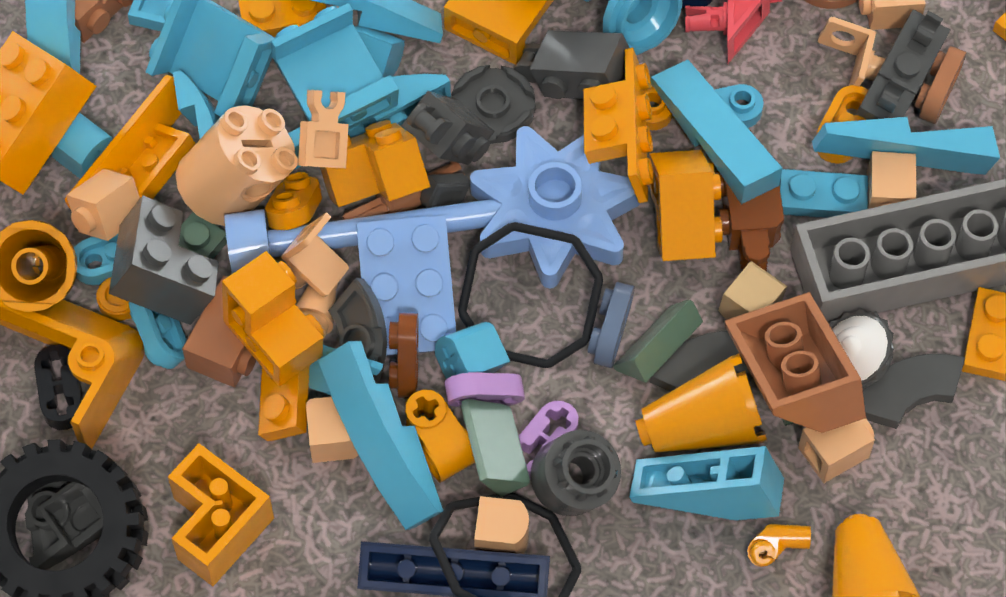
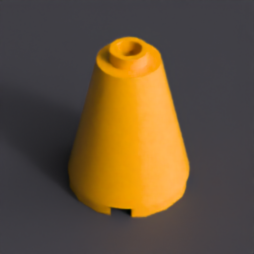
(35, 266)
(704, 412)
(868, 562)

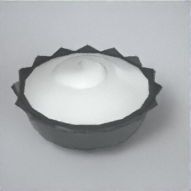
(866, 343)

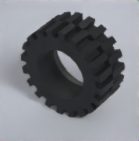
(121, 531)

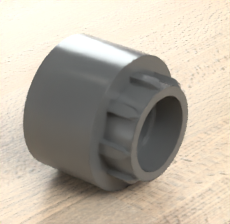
(595, 459)

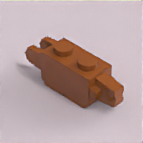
(752, 225)

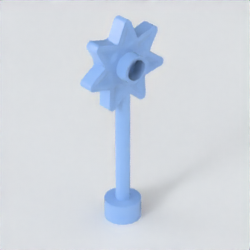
(542, 191)

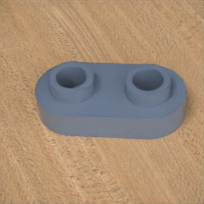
(616, 308)

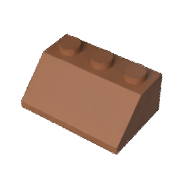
(799, 364)

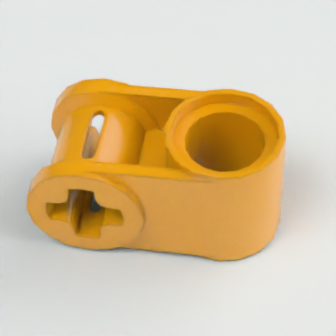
(443, 438)

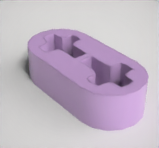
(487, 387)
(539, 426)

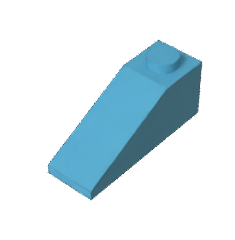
(714, 484)

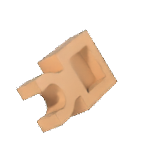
(323, 139)

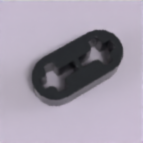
(49, 388)

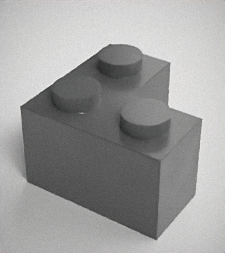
(154, 268)

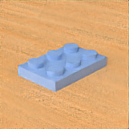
(410, 273)

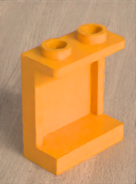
(495, 24)

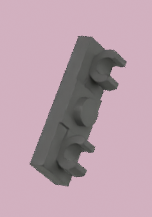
(904, 67)

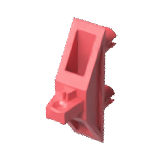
(735, 18)

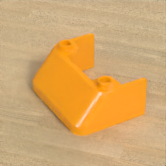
(100, 355)

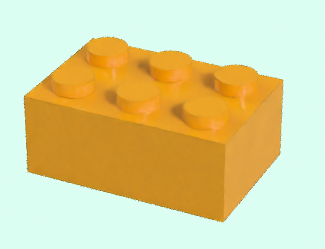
(36, 108)

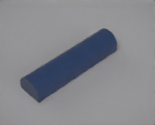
(477, 571)

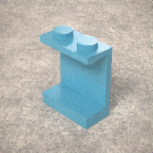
(214, 49)
(333, 58)

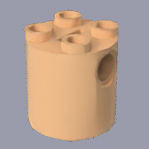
(236, 163)

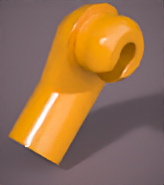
(774, 540)

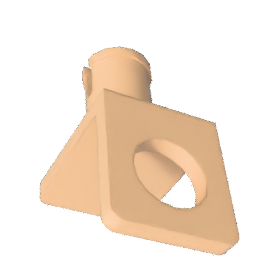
(866, 63)
(314, 260)

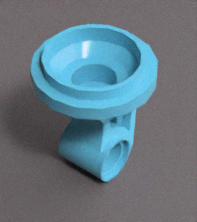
(641, 21)

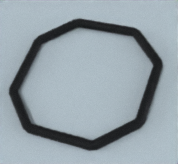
(546, 233)
(531, 506)

